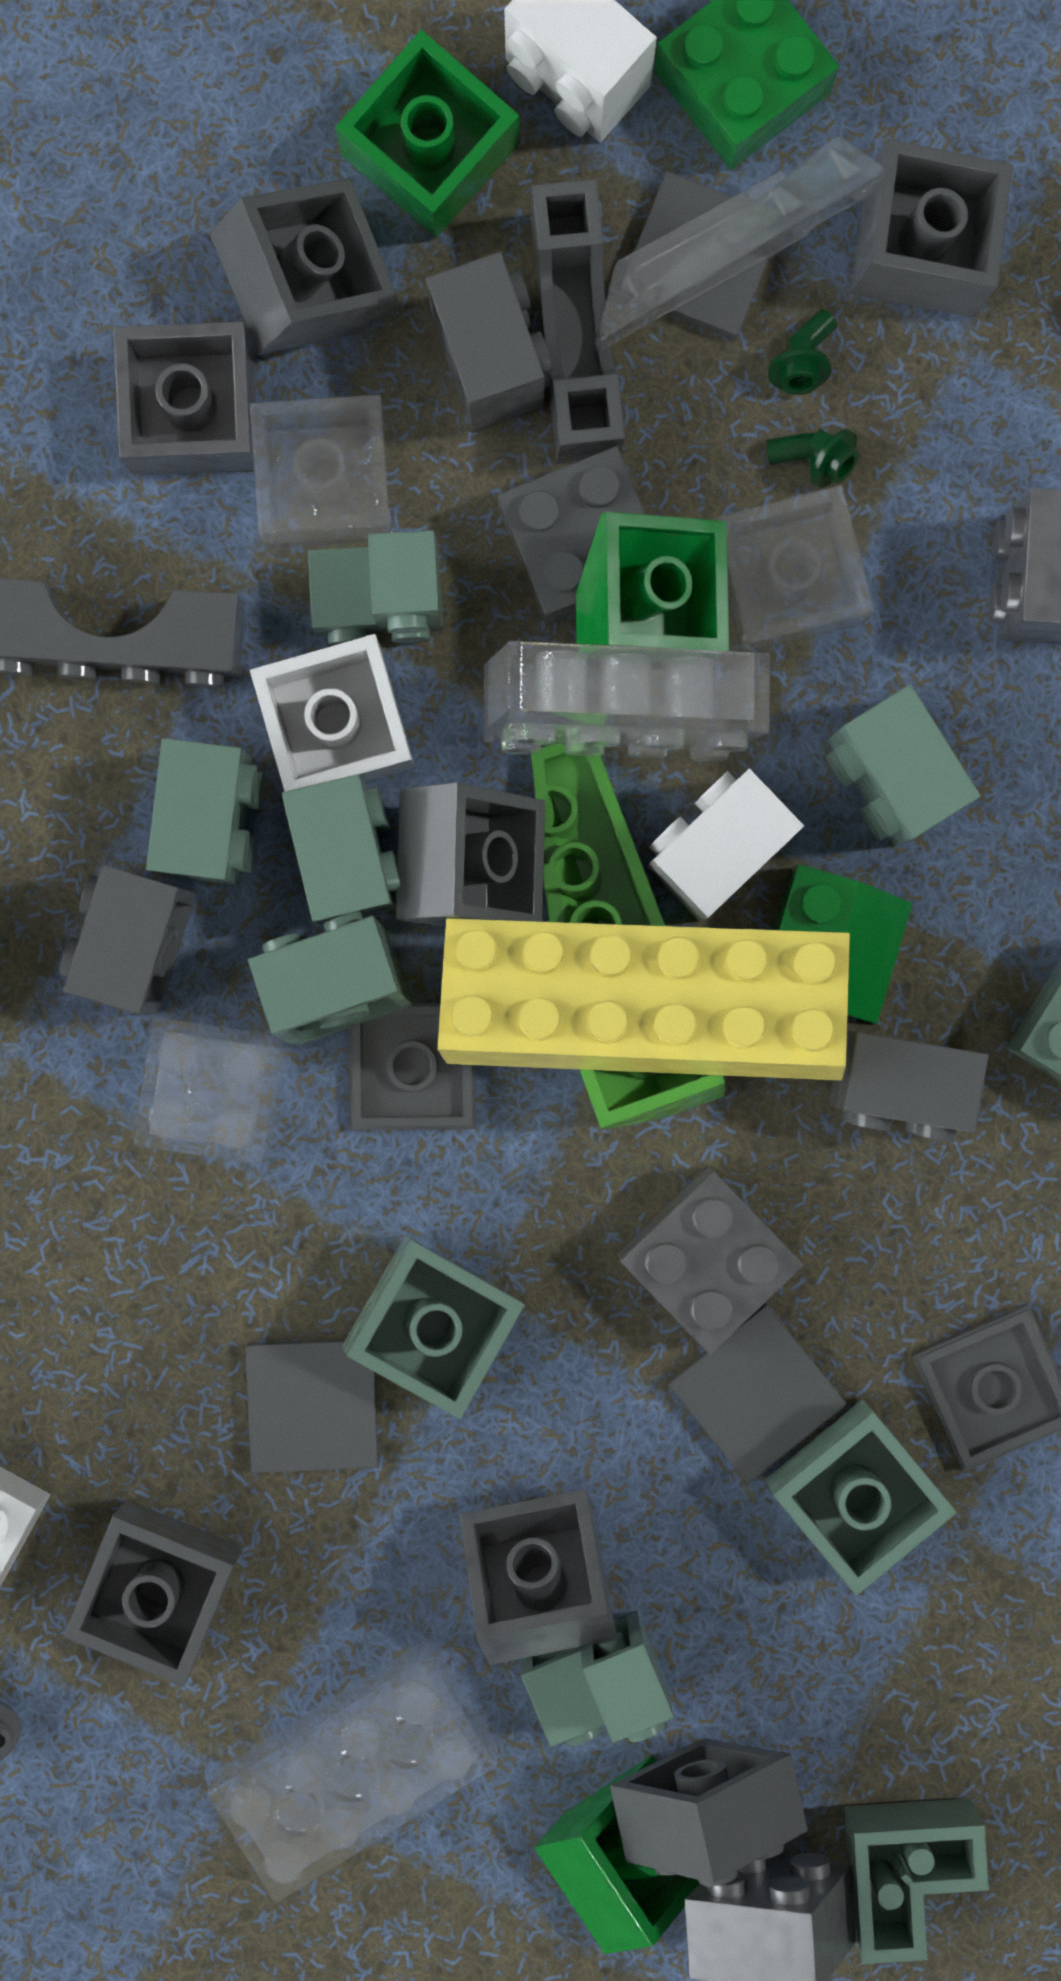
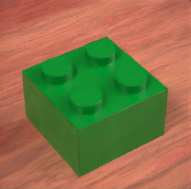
(744, 72)
(428, 134)

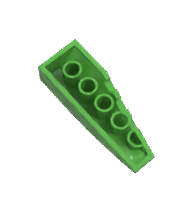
(604, 893)

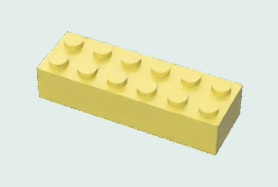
(645, 998)

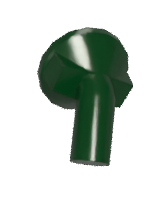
(802, 359)
(829, 455)

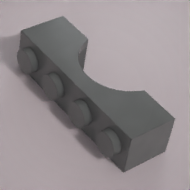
(571, 304)
(191, 636)

